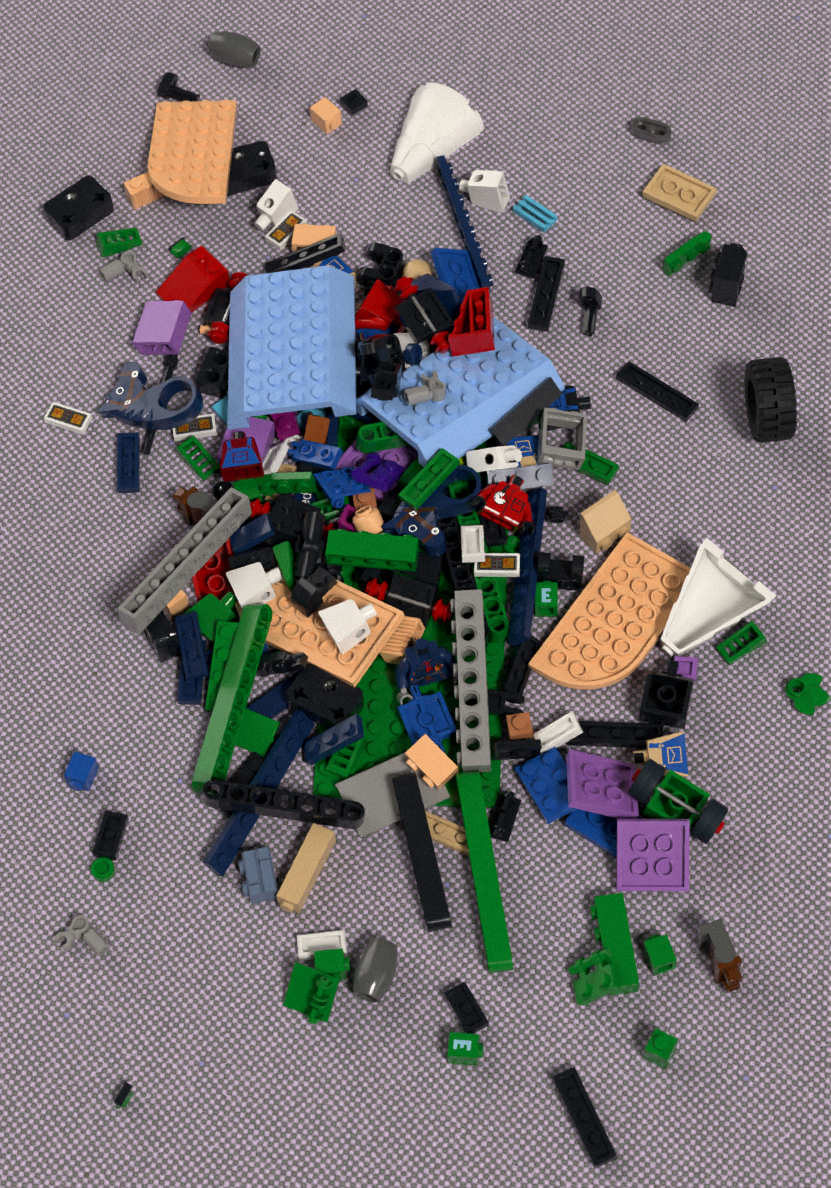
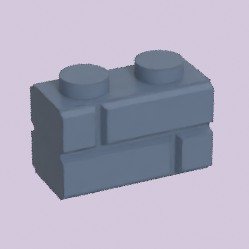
(259, 874)

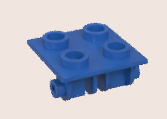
(339, 484)

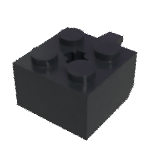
(728, 274)
(666, 685)

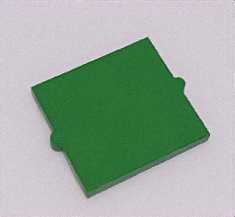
(257, 733)

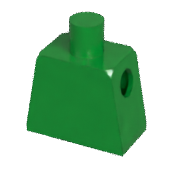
(211, 610)

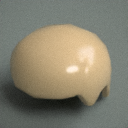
(416, 269)

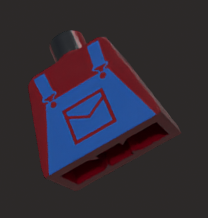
(240, 458)

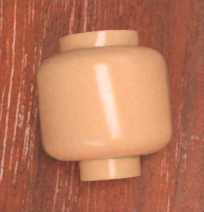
(368, 520)

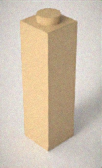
(306, 868)

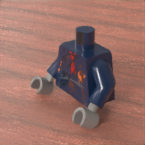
(423, 666)

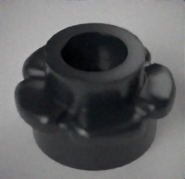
(557, 514)

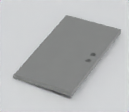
(377, 794)

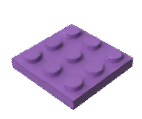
(402, 456)
(600, 785)
(653, 854)

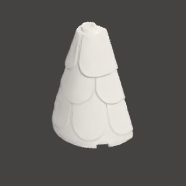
(434, 126)
(710, 601)

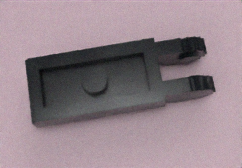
(497, 703)

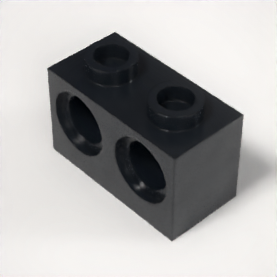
(213, 371)

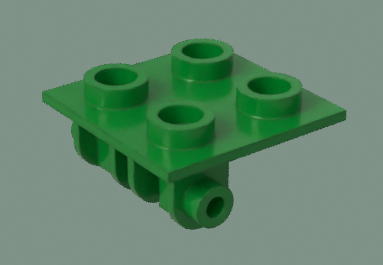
(311, 993)

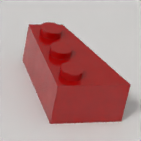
(475, 325)

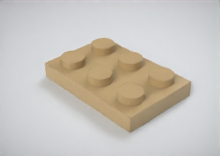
(679, 192)

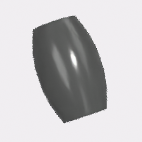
(234, 49)
(375, 970)

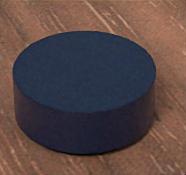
(413, 354)

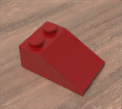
(194, 279)
(213, 576)

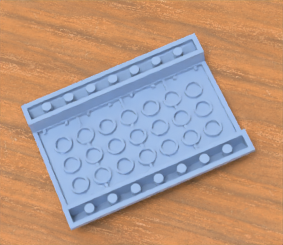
(292, 344)
(477, 395)

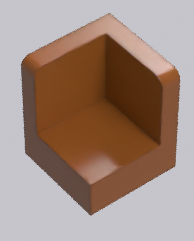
(316, 428)

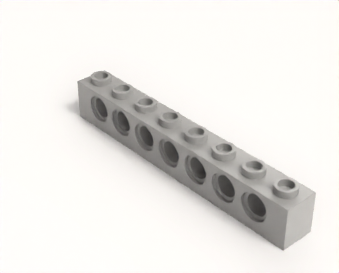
(184, 561)
(471, 602)

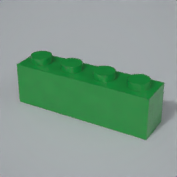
(372, 550)
(615, 935)

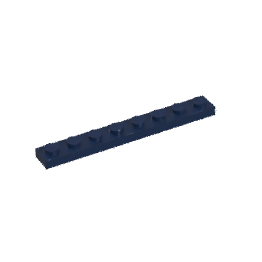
(462, 220)
(525, 585)
(268, 776)

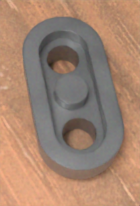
(651, 130)

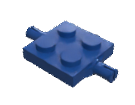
(427, 716)

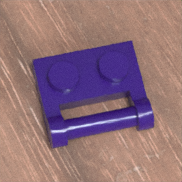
(382, 477)

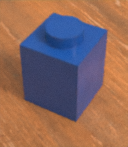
(81, 772)

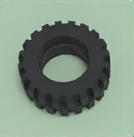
(770, 399)

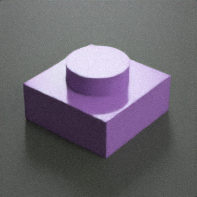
(687, 667)

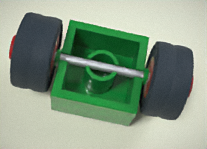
(677, 800)

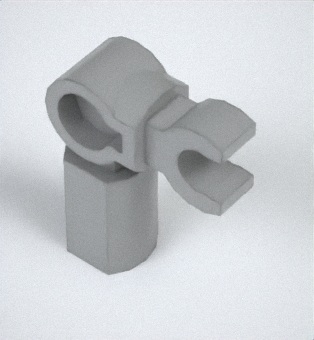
(127, 262)
(432, 389)
(83, 928)

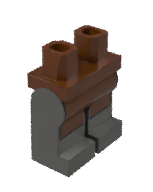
(193, 504)
(722, 953)

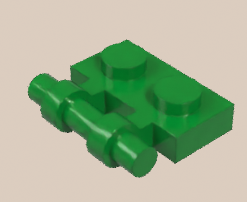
(596, 983)

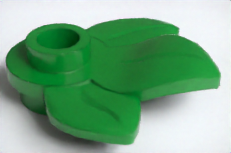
(810, 693)

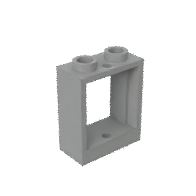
(560, 456)

